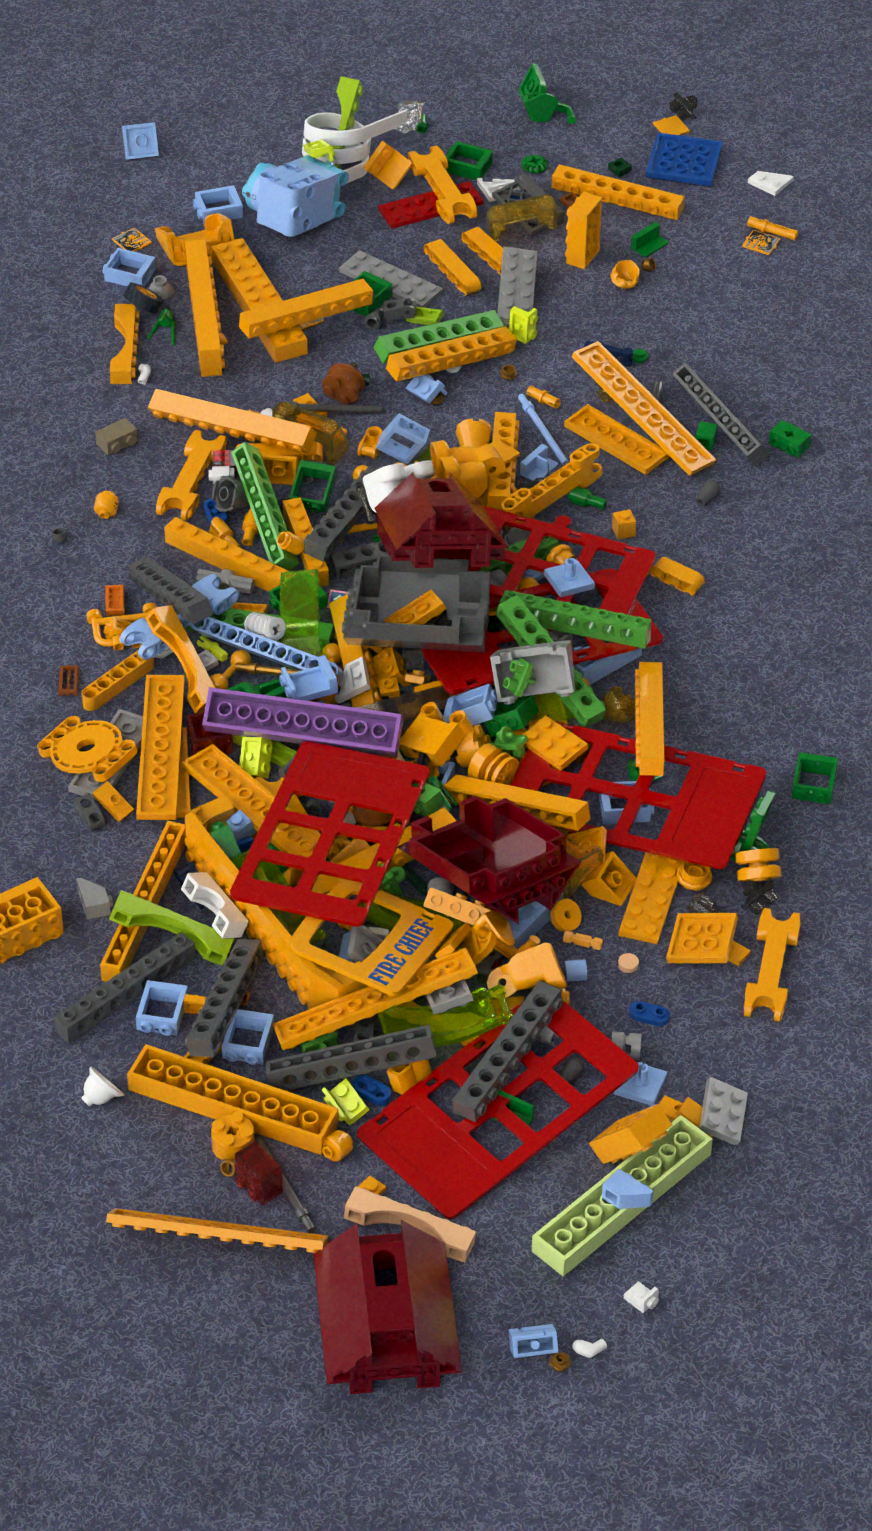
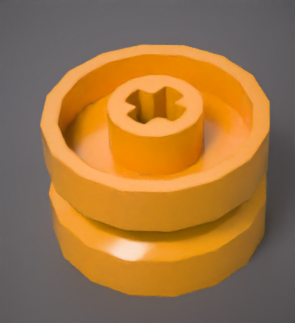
(758, 865)

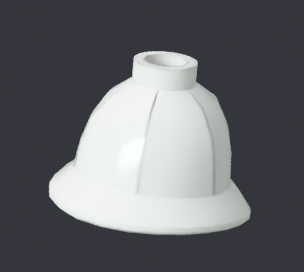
(99, 1089)

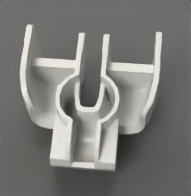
(386, 479)

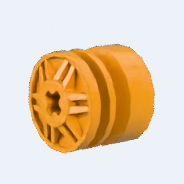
(493, 765)

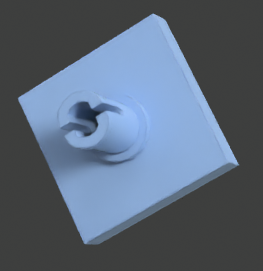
(140, 140)
(569, 578)
(644, 1085)

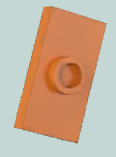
(114, 600)

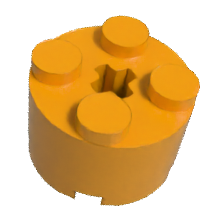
(470, 745)
(231, 1135)

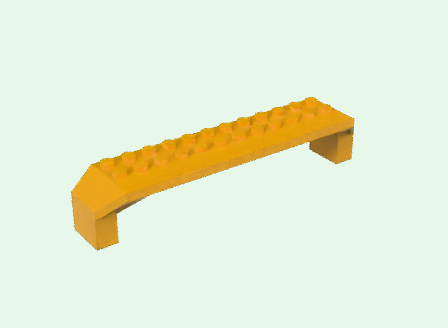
(308, 979)

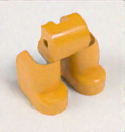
(468, 465)
(527, 969)

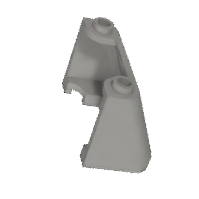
(551, 669)

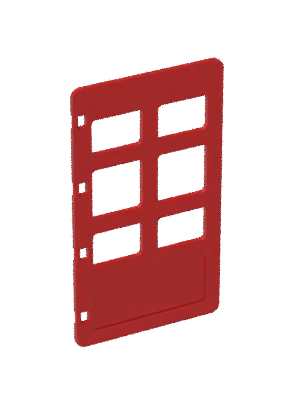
(621, 589)
(458, 668)
(349, 781)
(703, 816)
(443, 1158)

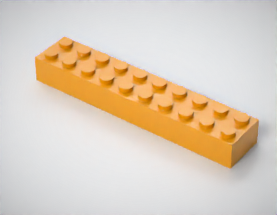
(254, 290)
(204, 308)
(220, 1093)

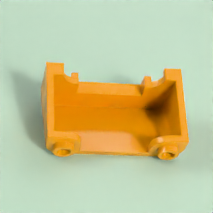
(217, 230)

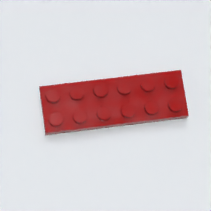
(420, 207)

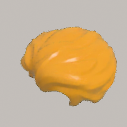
(625, 274)

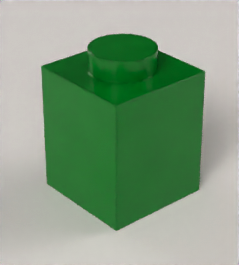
(706, 434)

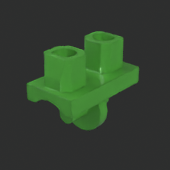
(521, 678)
(507, 741)
(392, 879)
(323, 1041)

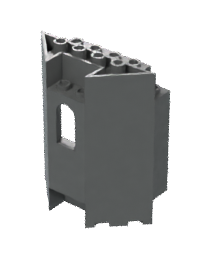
(394, 584)

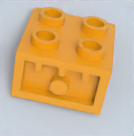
(388, 165)
(389, 665)

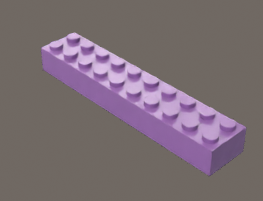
(302, 721)

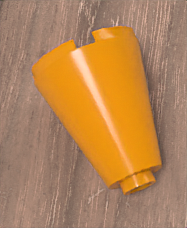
(473, 433)

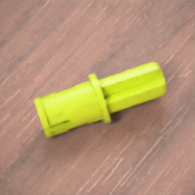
(213, 648)

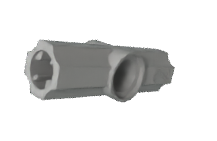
(229, 580)

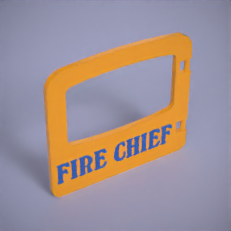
(396, 958)

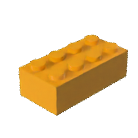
(583, 230)
(631, 1135)

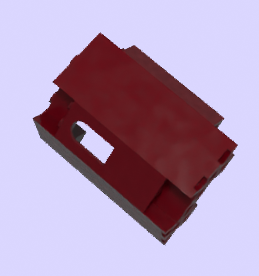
(436, 516)
(496, 855)
(390, 1328)

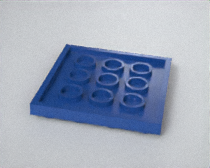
(684, 159)

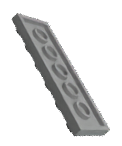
(516, 281)
(403, 283)
(131, 728)
(448, 997)

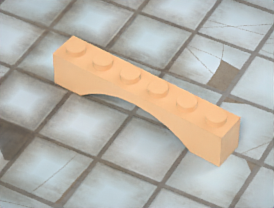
(369, 1208)

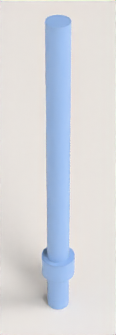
(529, 408)

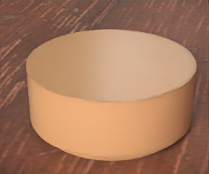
(628, 963)

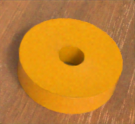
(573, 914)

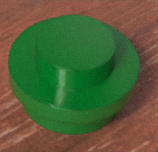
(639, 356)

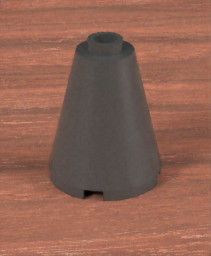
(229, 494)

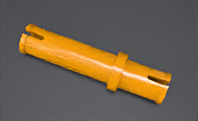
(766, 226)

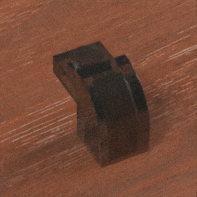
(413, 659)

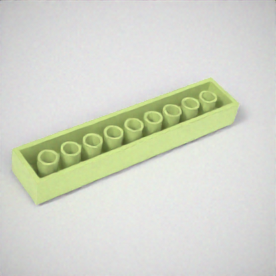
(593, 1220)

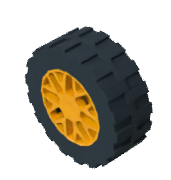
(143, 298)

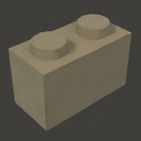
(116, 436)

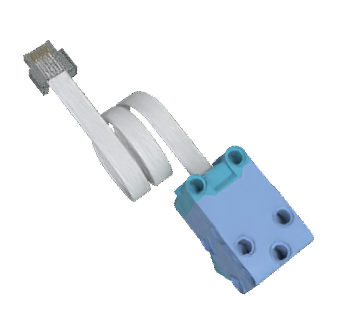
(308, 189)

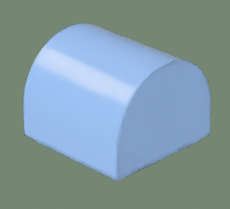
(575, 970)

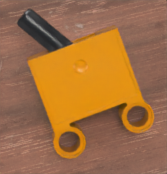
(431, 738)

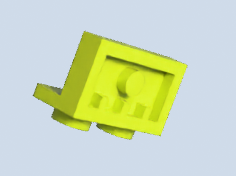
(319, 149)
(523, 324)
(256, 756)
(347, 1100)

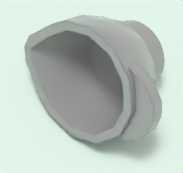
(161, 287)
(515, 535)

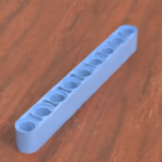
(258, 645)

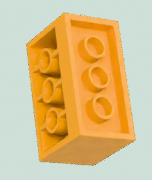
(27, 918)

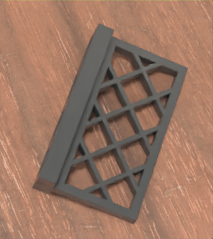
(529, 189)

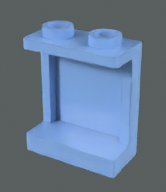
(310, 683)

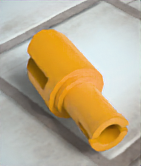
(250, 529)
(222, 530)

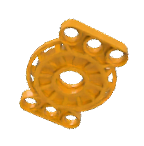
(86, 733)

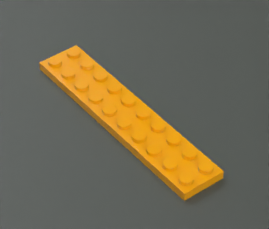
(644, 408)
(160, 747)
(246, 794)
(370, 1001)
(226, 1231)

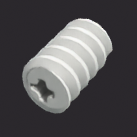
(265, 625)

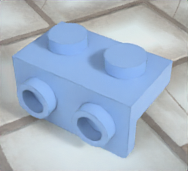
(426, 387)

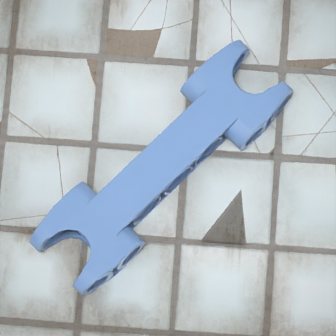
(141, 633)

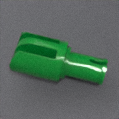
(585, 497)

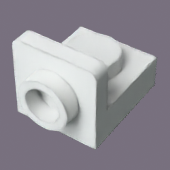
(642, 1297)

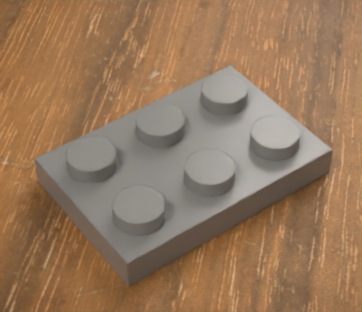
(362, 943)
(723, 1111)

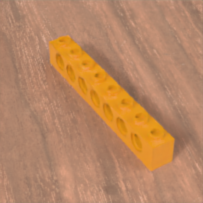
(618, 192)
(451, 353)
(506, 430)

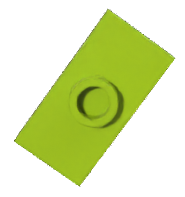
(426, 316)

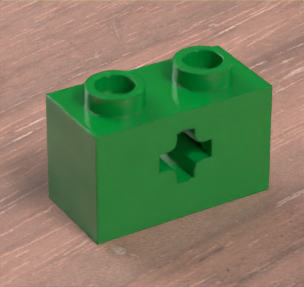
(790, 438)

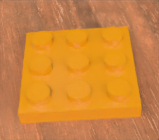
(702, 938)

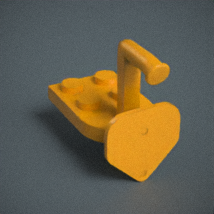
(491, 932)

